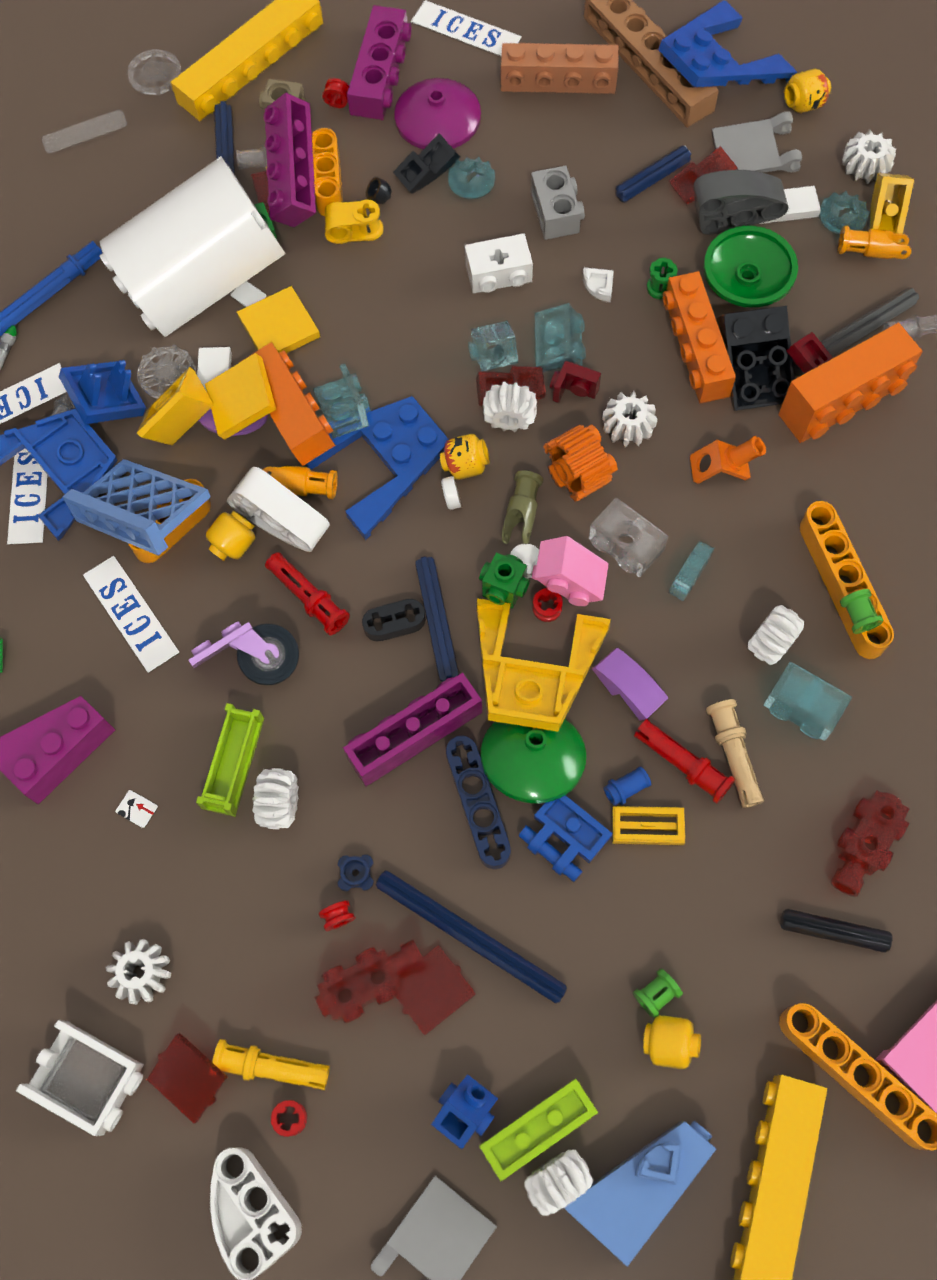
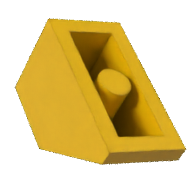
(890, 202)

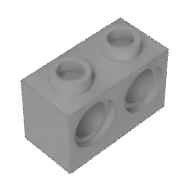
(556, 202)

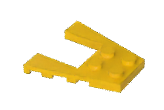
(529, 690)

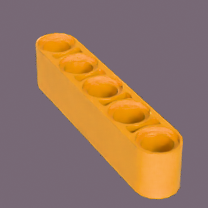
(847, 564)
(842, 1069)

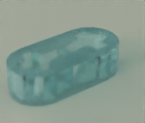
(691, 570)

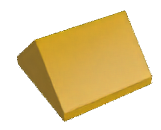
(176, 410)

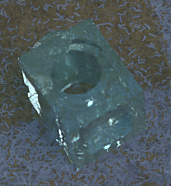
(502, 354)

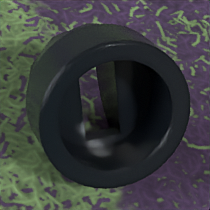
(378, 190)

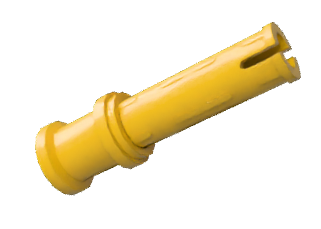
(253, 1063)

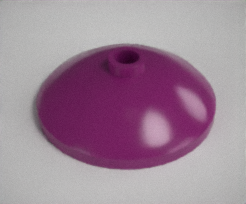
(437, 108)

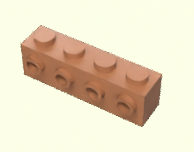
(559, 68)

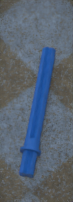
(49, 285)

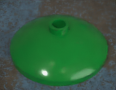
(755, 255)
(529, 770)

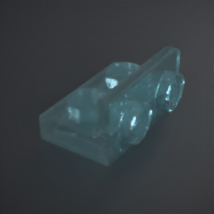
(558, 337)
(343, 404)

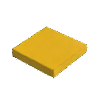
(280, 321)
(240, 396)

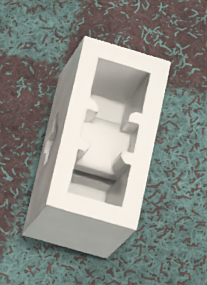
(498, 263)

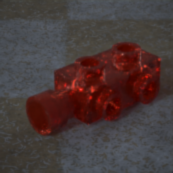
(872, 829)
(359, 981)

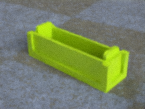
(231, 761)
(538, 1129)

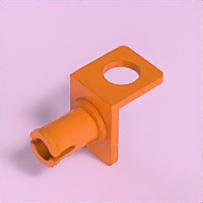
(727, 459)

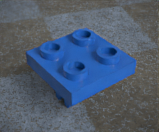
(102, 391)

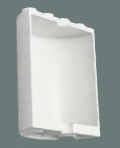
(190, 248)

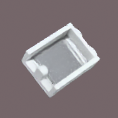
(83, 1080)

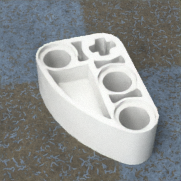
(277, 510)
(242, 1226)

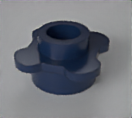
(348, 865)

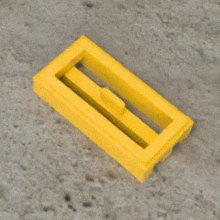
(618, 825)

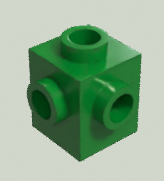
(504, 579)

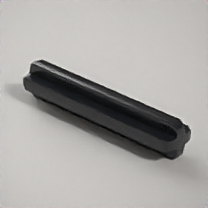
(836, 930)

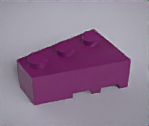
(51, 747)

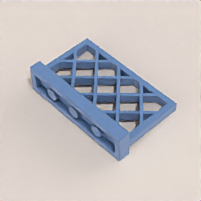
(121, 520)

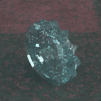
(479, 185)
(831, 207)

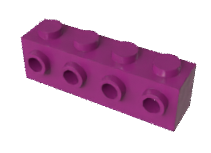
(289, 160)
(413, 729)

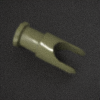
(522, 505)

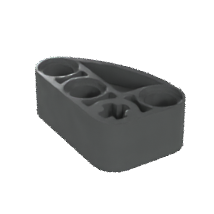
(737, 199)

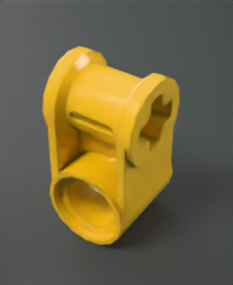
(349, 221)

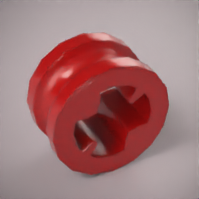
(336, 93)
(549, 614)
(336, 915)
(282, 1108)

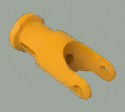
(874, 243)
(304, 481)

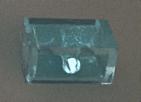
(807, 702)

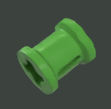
(861, 611)
(662, 981)

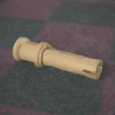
(731, 737)

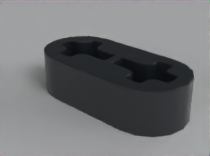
(391, 615)

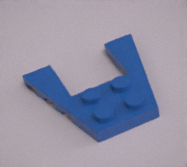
(707, 63)
(405, 443)

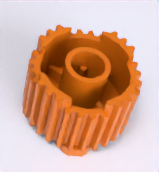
(580, 461)

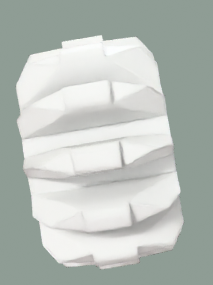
(868, 156)
(509, 407)
(629, 419)
(776, 635)
(275, 798)
(149, 961)
(558, 1182)

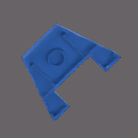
(67, 453)

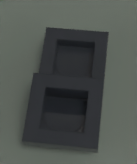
(424, 168)

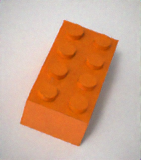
(850, 383)

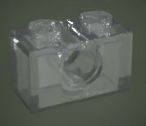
(620, 521)

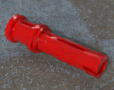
(314, 600)
(698, 770)

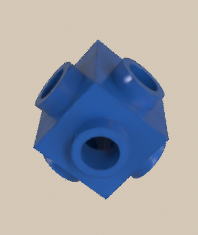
(467, 1104)

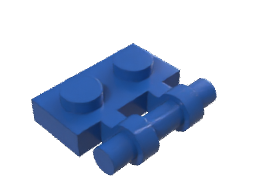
(574, 828)

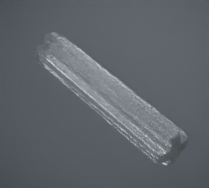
(84, 131)

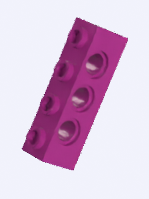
(378, 62)

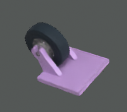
(264, 653)

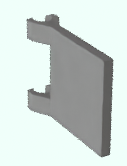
(754, 144)
(437, 1235)

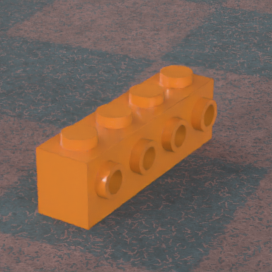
(699, 337)
(295, 412)

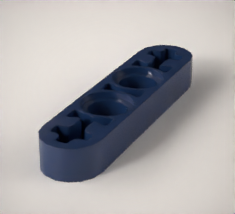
(482, 800)

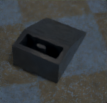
(759, 356)

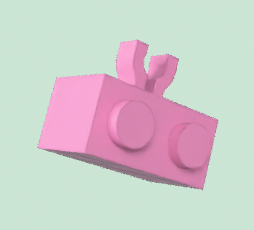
(571, 571)

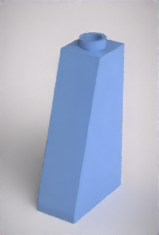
(629, 1208)

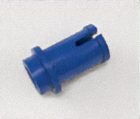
(619, 790)

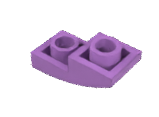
(636, 687)

